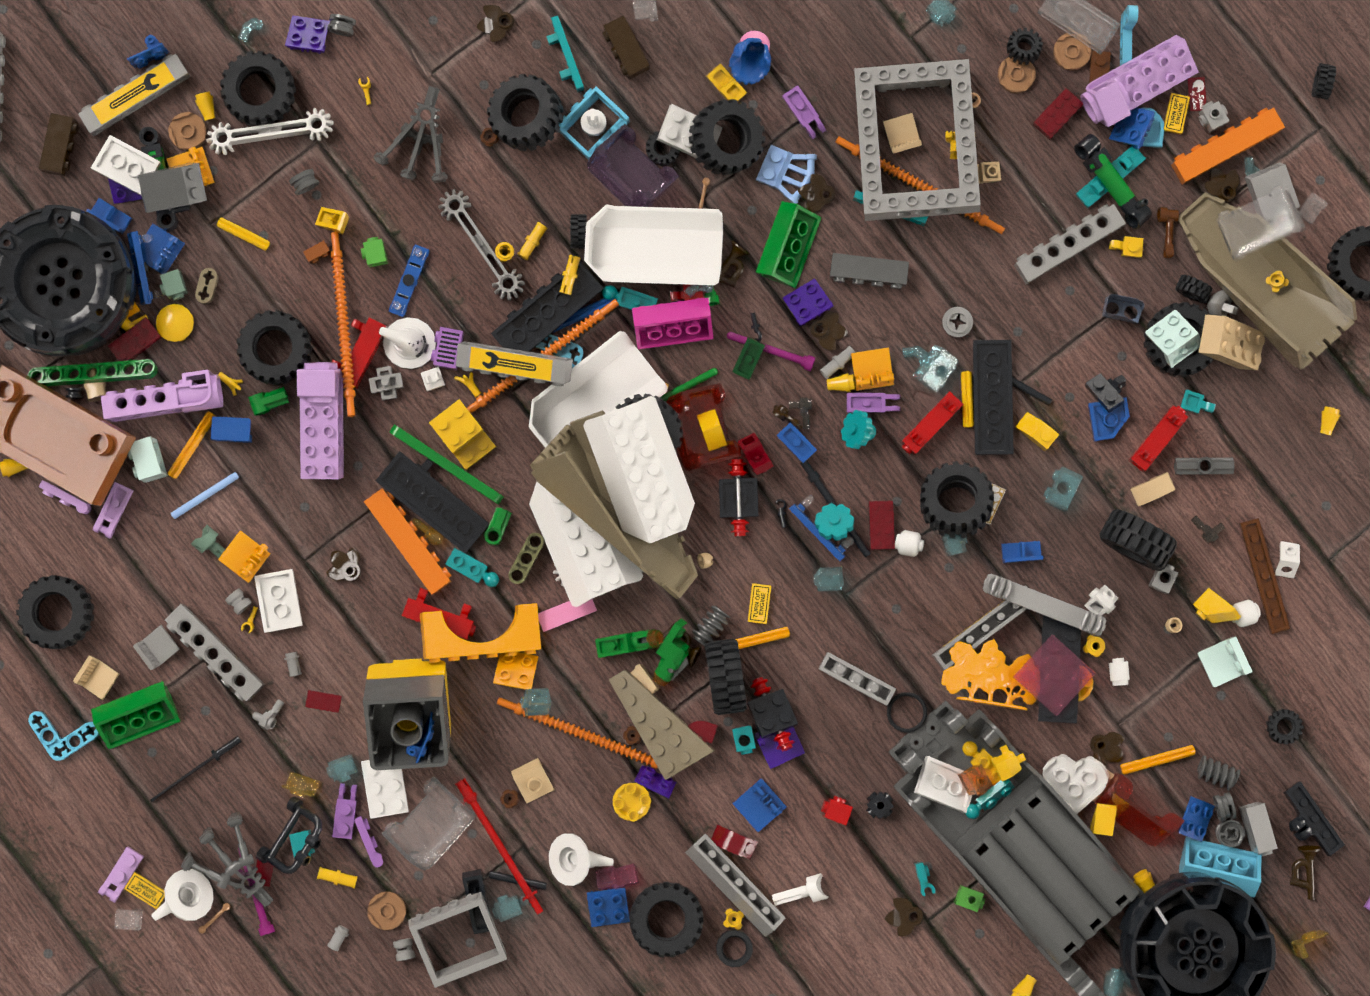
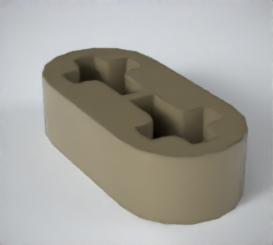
(211, 287)

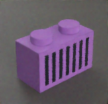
(446, 348)

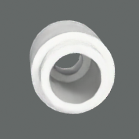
(1119, 672)

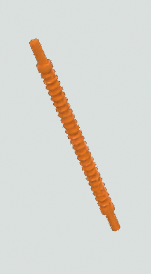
(983, 220)
(336, 255)
(481, 401)
(581, 733)

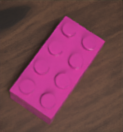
(672, 323)

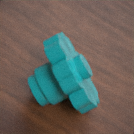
(857, 429)
(834, 522)

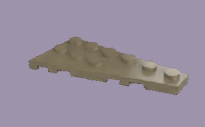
(662, 731)

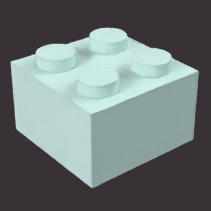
(147, 460)

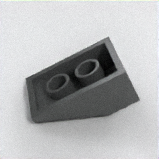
(172, 187)

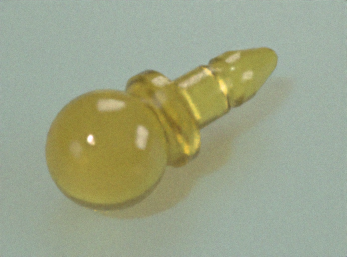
(433, 536)

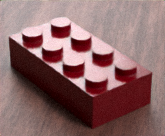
(1057, 114)
(135, 341)
(881, 525)

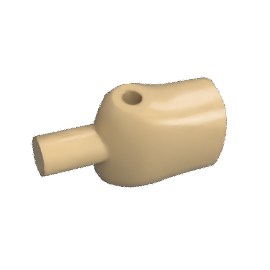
(95, 390)

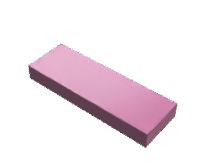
(563, 614)

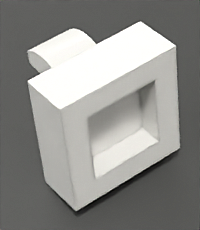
(432, 379)

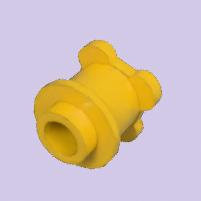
(1089, 649)

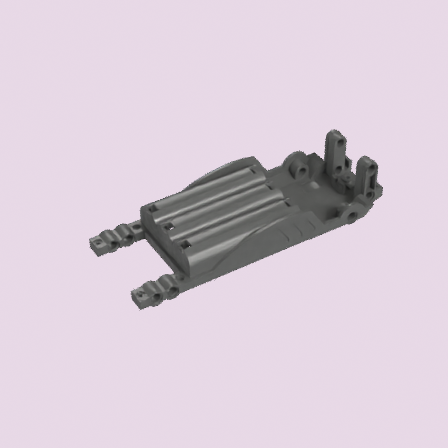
(1042, 871)

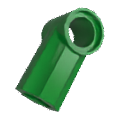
(263, 402)
(498, 524)

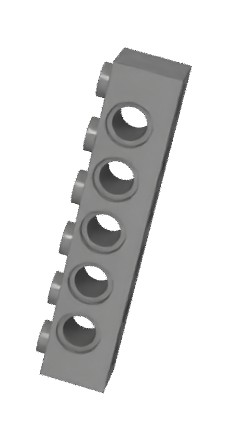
(1113, 222)
(183, 614)

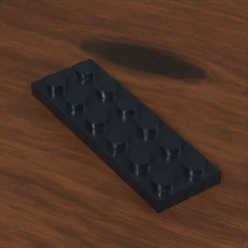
(993, 397)
(432, 502)
(1071, 639)

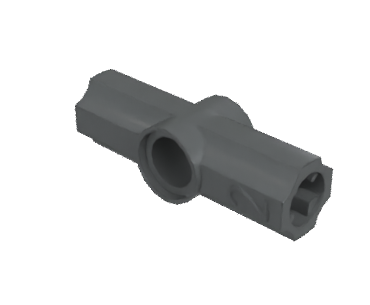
(1191, 466)

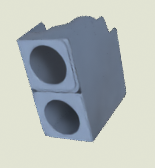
(1128, 301)

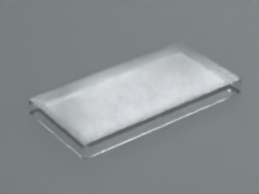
(1081, 21)

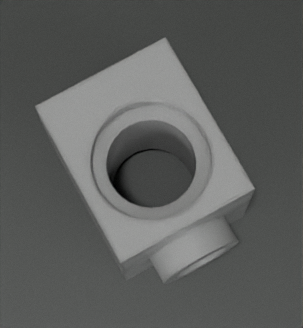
(1165, 588)

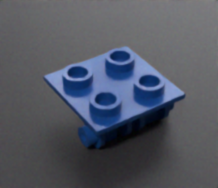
(155, 51)
(1133, 127)
(162, 250)
(419, 749)
(759, 805)
(1196, 819)
(608, 907)

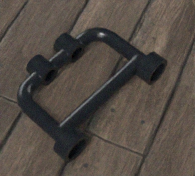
(266, 855)

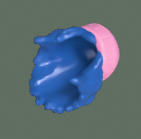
(751, 58)

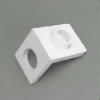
(1288, 558)

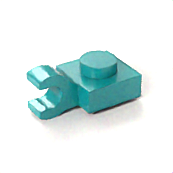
(1194, 402)
(922, 874)

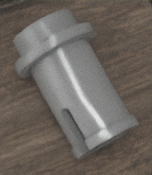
(293, 664)
(338, 937)

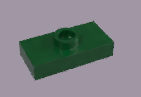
(748, 358)

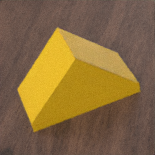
(332, 220)
(712, 430)
(1103, 819)

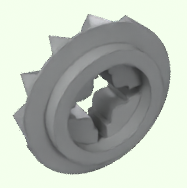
(964, 316)

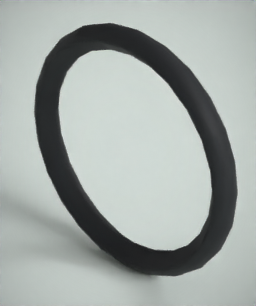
(889, 712)

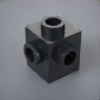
(872, 802)

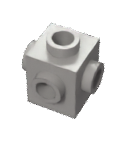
(1213, 116)

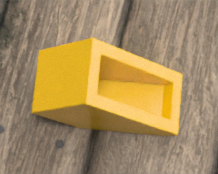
(1037, 431)
(1214, 608)

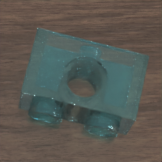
(927, 370)
(1070, 480)

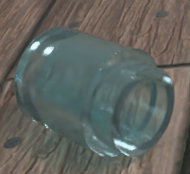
(1113, 982)

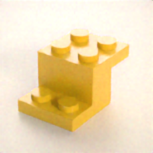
(462, 434)

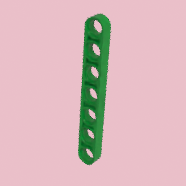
(101, 375)
(446, 464)

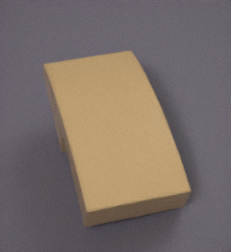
(989, 172)
(1153, 489)

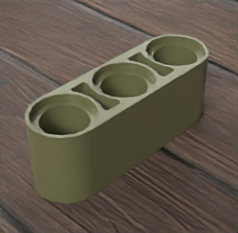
(526, 568)

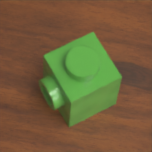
(374, 252)
(969, 898)

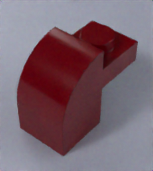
(755, 454)
(704, 730)
(734, 842)

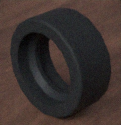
(734, 933)

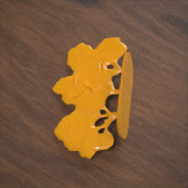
(986, 672)

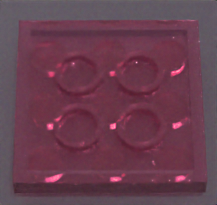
(1054, 675)

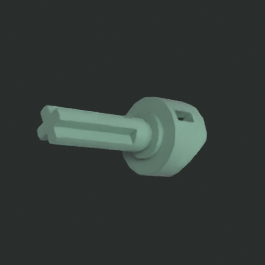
(207, 542)

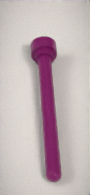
(806, 362)
(265, 925)

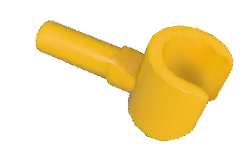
(366, 90)
(128, 324)
(250, 620)

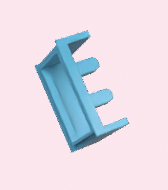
(579, 109)

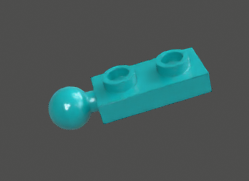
(628, 298)
(471, 568)
(990, 798)

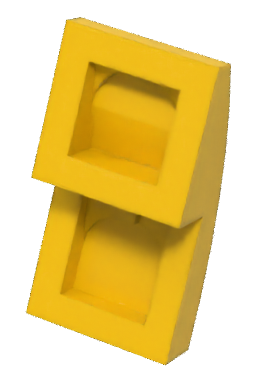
(725, 83)

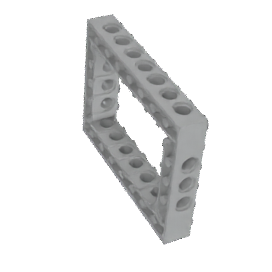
(919, 203)

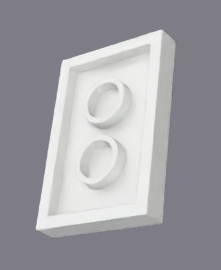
(676, 129)
(123, 163)
(278, 600)
(942, 784)
(384, 791)

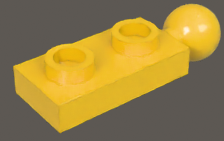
(982, 757)

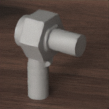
(267, 720)

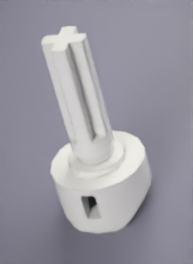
(593, 122)
(812, 889)

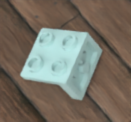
(1174, 337)
(1224, 661)

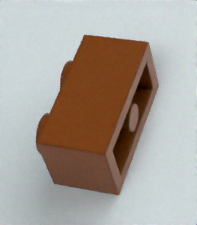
(316, 252)

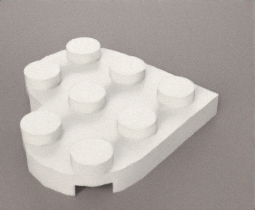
(1076, 781)

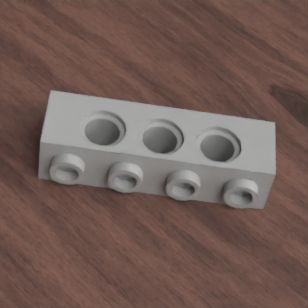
(857, 679)

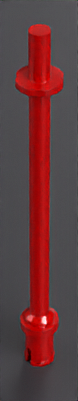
(470, 798)

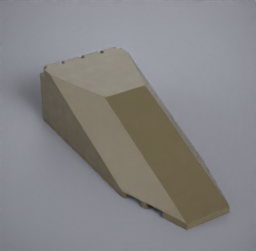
(1295, 317)
(573, 476)

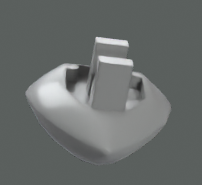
(1220, 304)

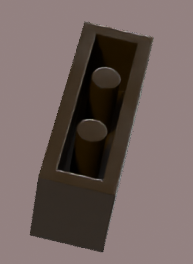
(625, 47)
(58, 144)

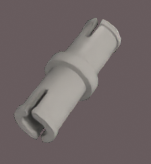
(837, 362)

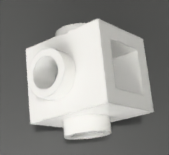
(1101, 601)

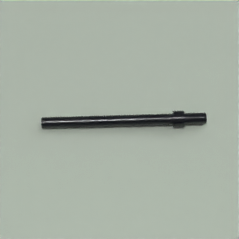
(814, 477)

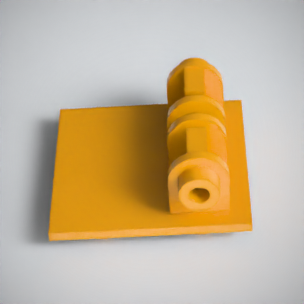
(194, 156)
(872, 369)
(244, 556)
(516, 670)

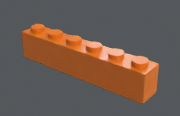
(1228, 145)
(407, 541)

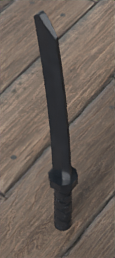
(215, 755)

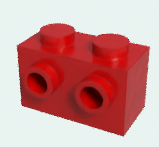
(836, 810)

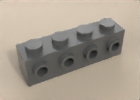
(869, 270)

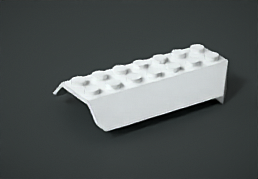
(655, 245)
(596, 384)
(641, 470)
(581, 556)

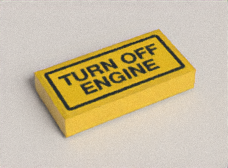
(1176, 113)
(759, 603)
(145, 890)

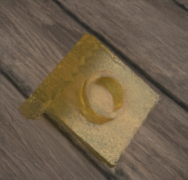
(301, 785)
(1298, 945)

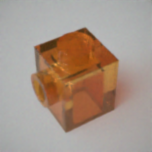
(975, 780)

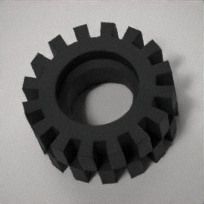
(1022, 55)
(1323, 81)
(657, 158)
(578, 231)
(1193, 288)
(1272, 726)

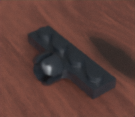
(1311, 820)

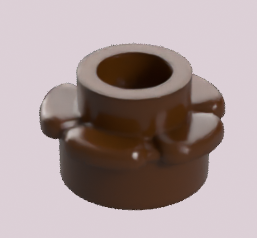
(484, 137)
(627, 736)
(504, 798)

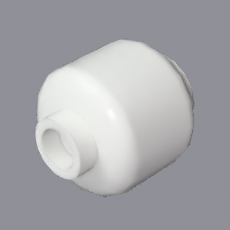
(909, 543)
(1248, 611)

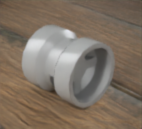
(238, 601)
(404, 954)

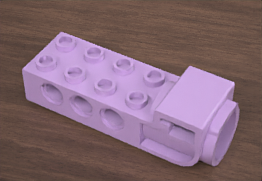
(1138, 81)
(179, 398)
(321, 420)

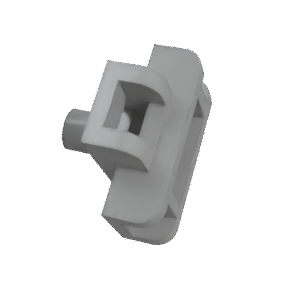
(386, 382)

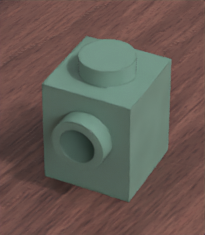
(173, 285)

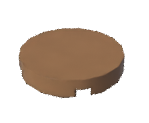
(1071, 53)
(1016, 77)
(187, 131)
(386, 910)

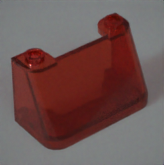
(694, 449)
(1135, 819)

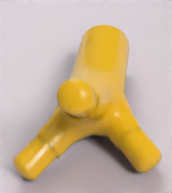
(231, 383)
(469, 383)

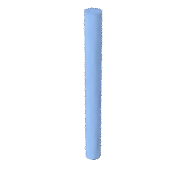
(204, 495)

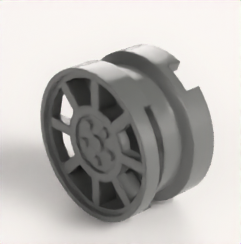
(341, 25)
(304, 181)
(1224, 806)
(1230, 833)

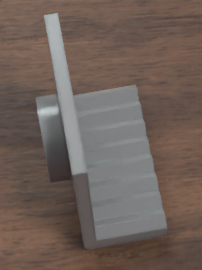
(156, 648)

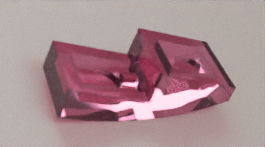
(617, 877)

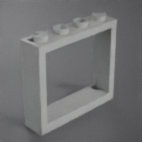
(467, 966)

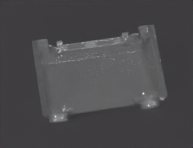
(1260, 223)
(430, 826)

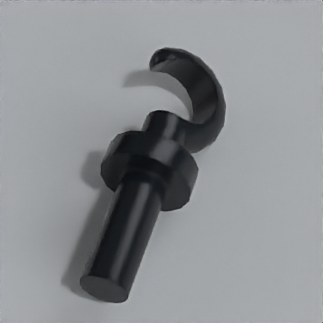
(755, 326)
(782, 514)

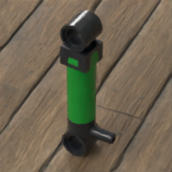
(156, 151)
(1098, 162)

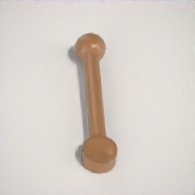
(706, 182)
(202, 929)

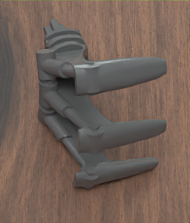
(420, 138)
(233, 867)

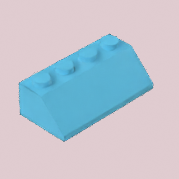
(1226, 862)

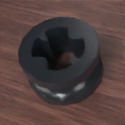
(74, 393)

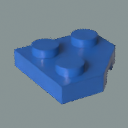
(1106, 424)

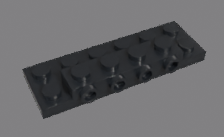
(546, 311)

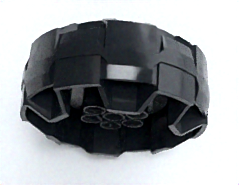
(88, 246)
(1170, 914)

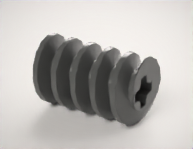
(710, 626)
(1217, 772)

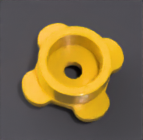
(1278, 275)
(729, 922)

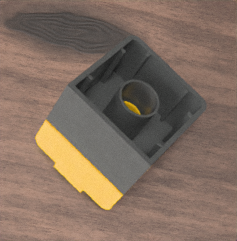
(397, 708)

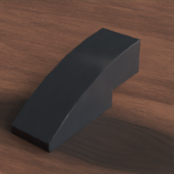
(474, 883)

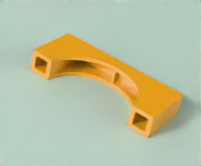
(441, 642)

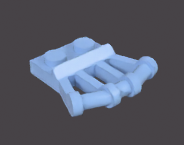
(775, 168)

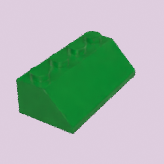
(788, 244)
(135, 715)

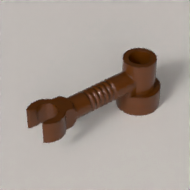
(1168, 216)

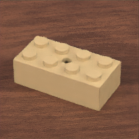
(1231, 342)

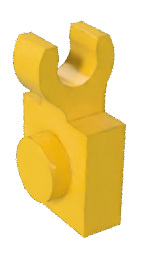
(1130, 246)

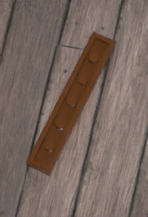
(1264, 576)

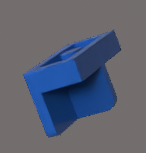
(113, 217)
(231, 429)
(796, 442)
(1021, 552)

